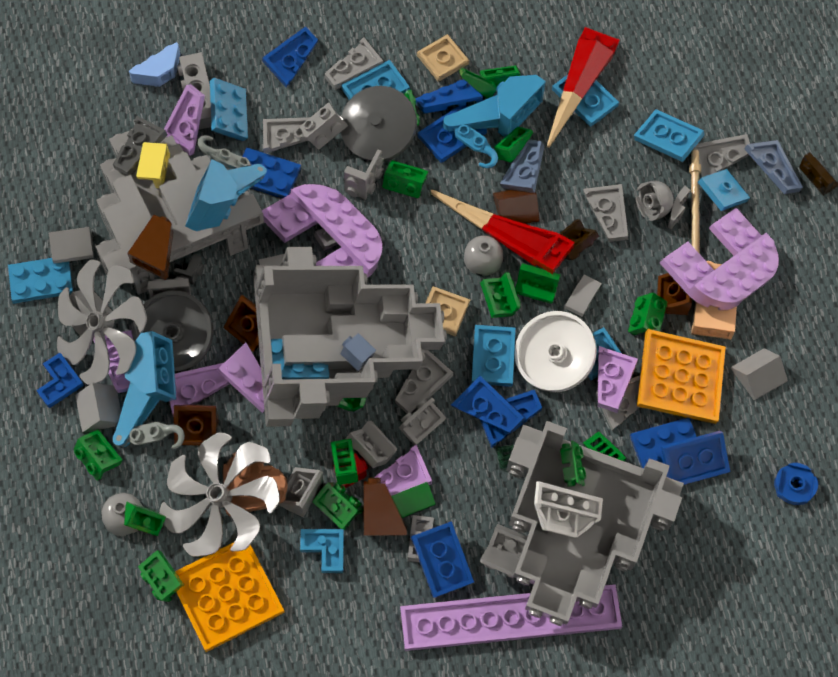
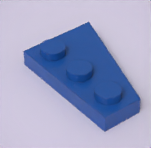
(290, 55)
(453, 94)
(526, 404)
(488, 406)

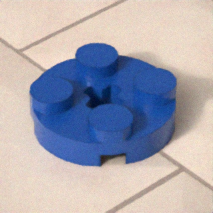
(805, 478)

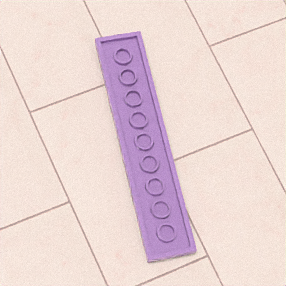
(498, 620)

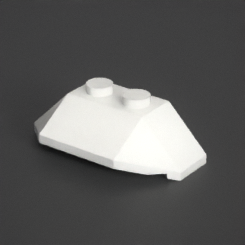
(566, 510)

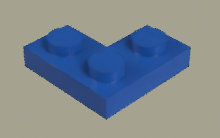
(63, 384)

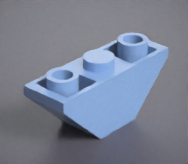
(157, 68)

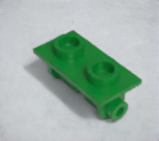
(573, 455)

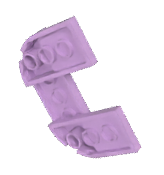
(336, 215)
(750, 268)

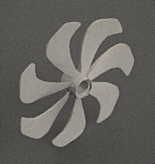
(100, 323)
(246, 523)

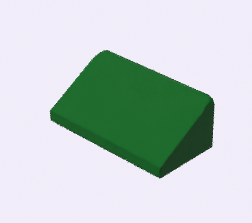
(501, 74)
(414, 499)
(143, 519)

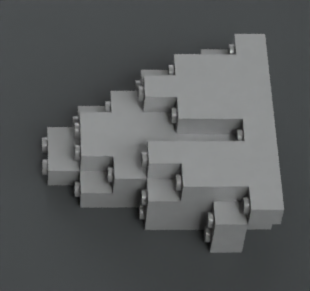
(137, 200)
(314, 315)
(578, 568)

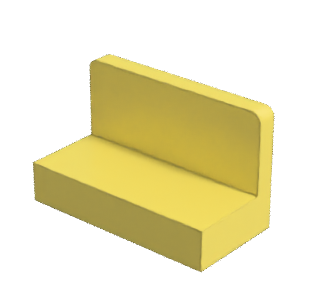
(153, 163)

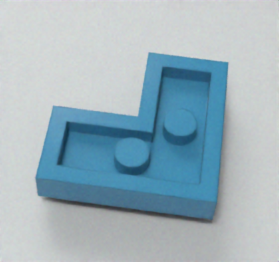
(328, 542)

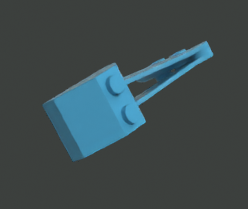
(507, 110)

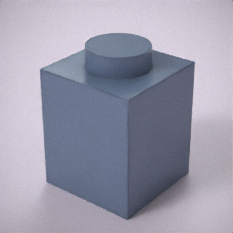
(357, 351)

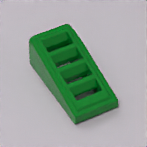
(481, 84)
(512, 144)
(604, 441)
(344, 474)

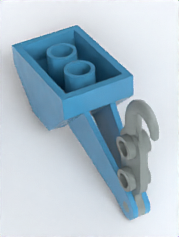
(220, 186)
(150, 381)

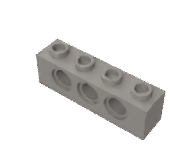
(194, 65)

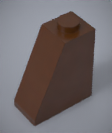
(153, 247)
(380, 510)

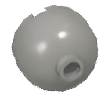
(654, 195)
(483, 255)
(114, 513)

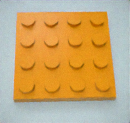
(681, 376)
(227, 595)

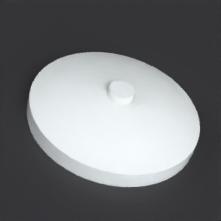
(555, 351)

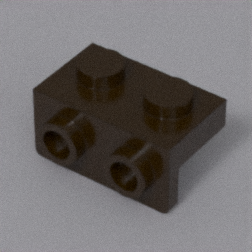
(817, 174)
(581, 236)

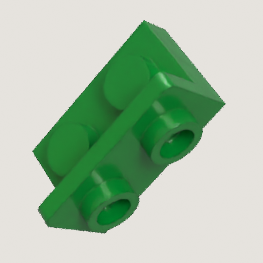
(404, 179)
(96, 454)
(338, 504)
(160, 576)

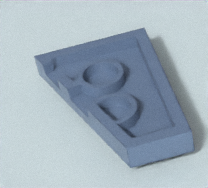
(775, 164)
(525, 168)

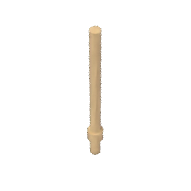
(695, 170)

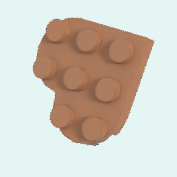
(252, 473)

